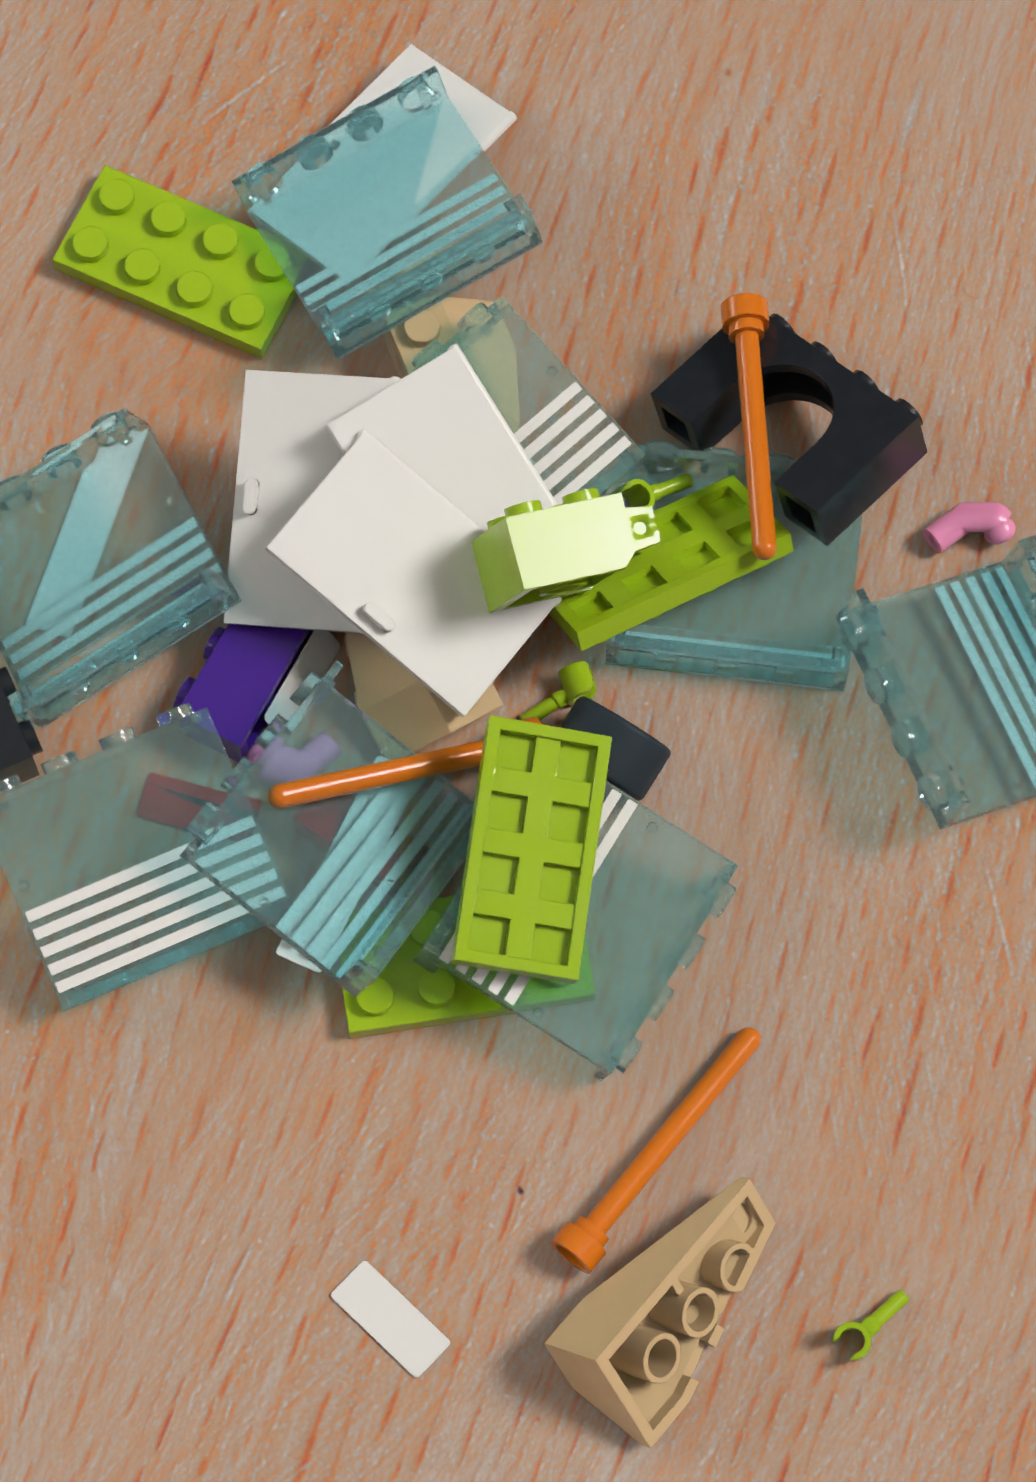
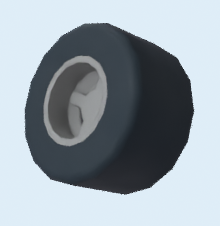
(634, 754)

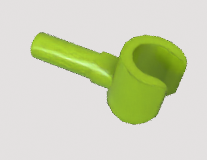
(642, 494)
(576, 682)
(872, 1323)

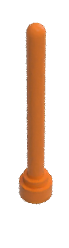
(745, 321)
(377, 774)
(584, 1239)

